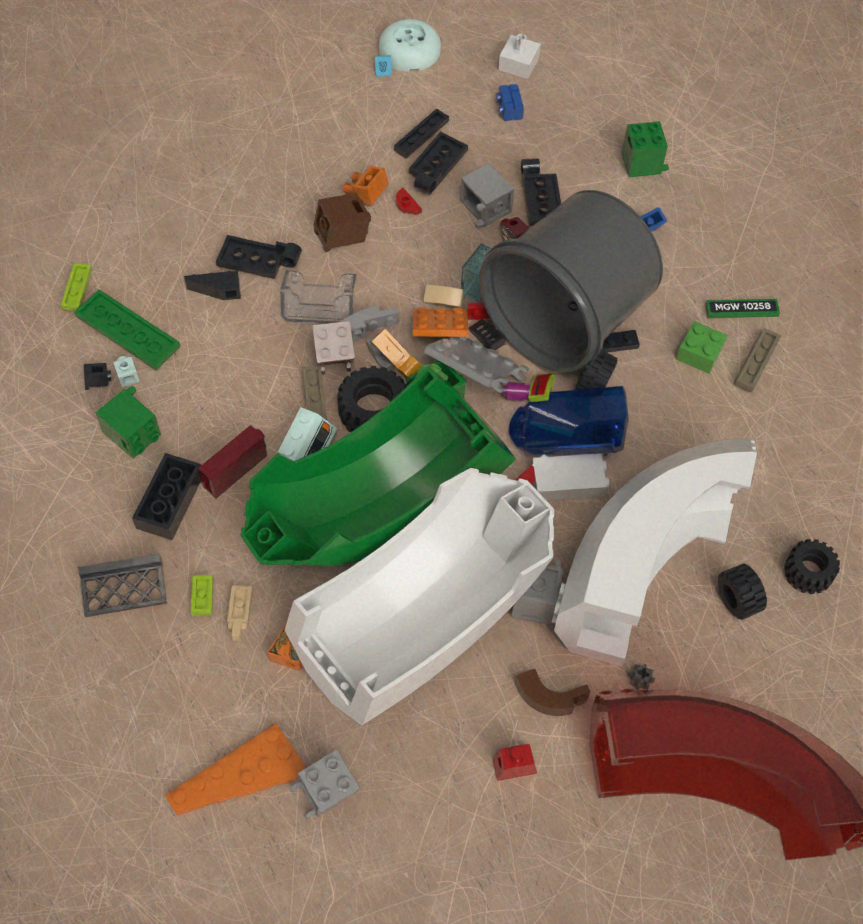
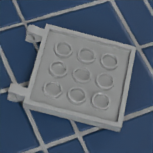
(475, 361)

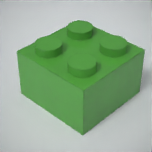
(701, 347)

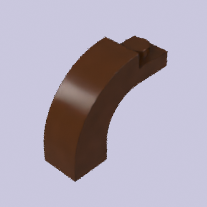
(548, 701)

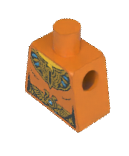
(283, 652)

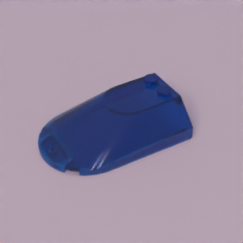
(573, 422)

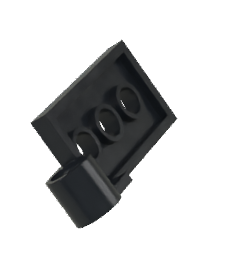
(433, 152)
(530, 175)
(283, 253)

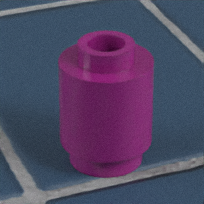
(516, 391)

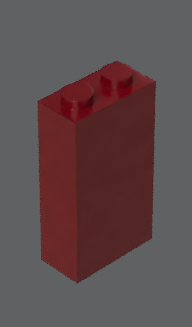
(233, 461)

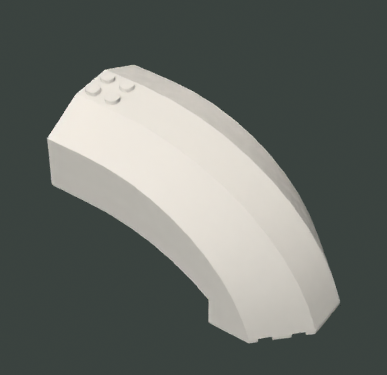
(636, 537)
(423, 593)

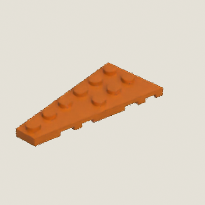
(245, 771)

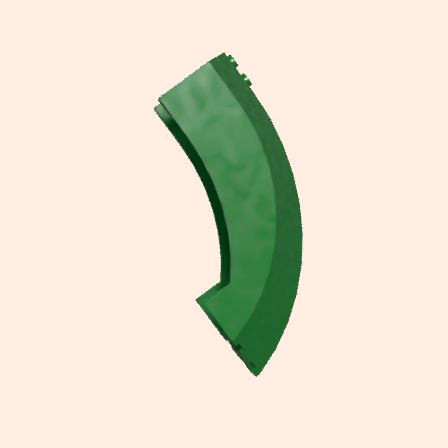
(365, 485)

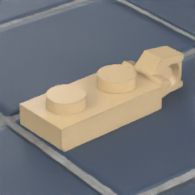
(239, 610)

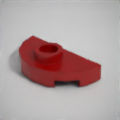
(406, 203)

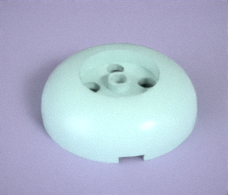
(410, 44)

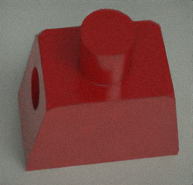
(515, 761)

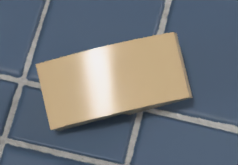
(443, 296)

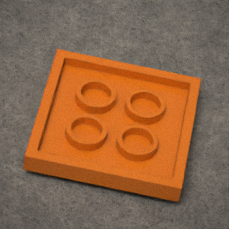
(440, 322)

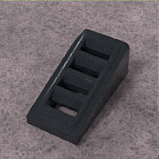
(499, 339)

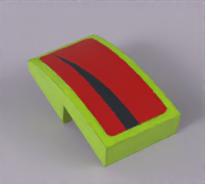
(541, 387)

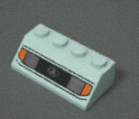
(307, 435)

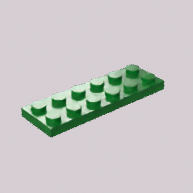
(127, 329)

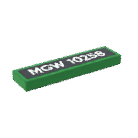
(742, 308)

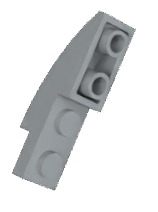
(371, 319)

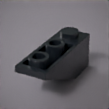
(217, 285)

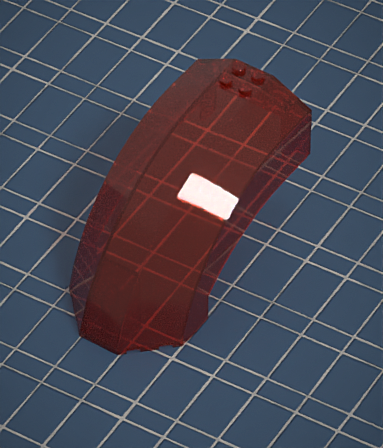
(732, 756)

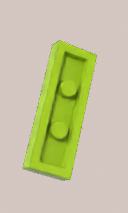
(76, 286)

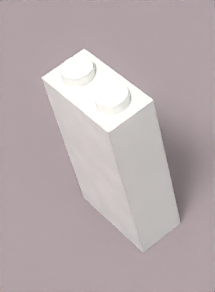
(572, 477)

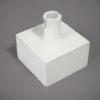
(519, 56)

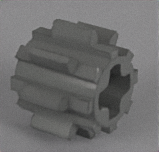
(647, 677)

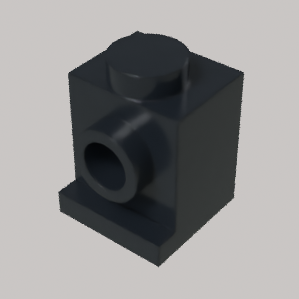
(96, 375)

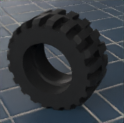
(364, 383)

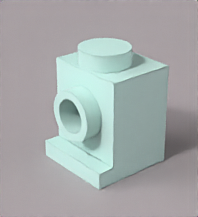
(124, 368)

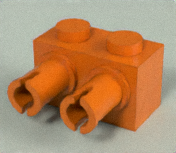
(368, 185)

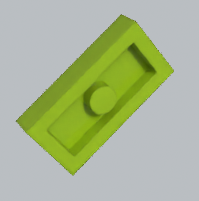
(202, 595)

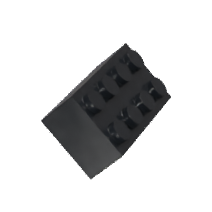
(167, 496)

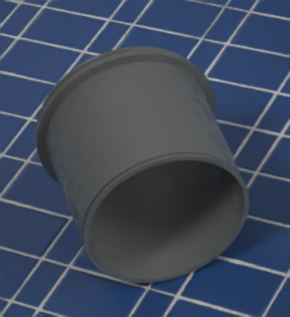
(580, 252)

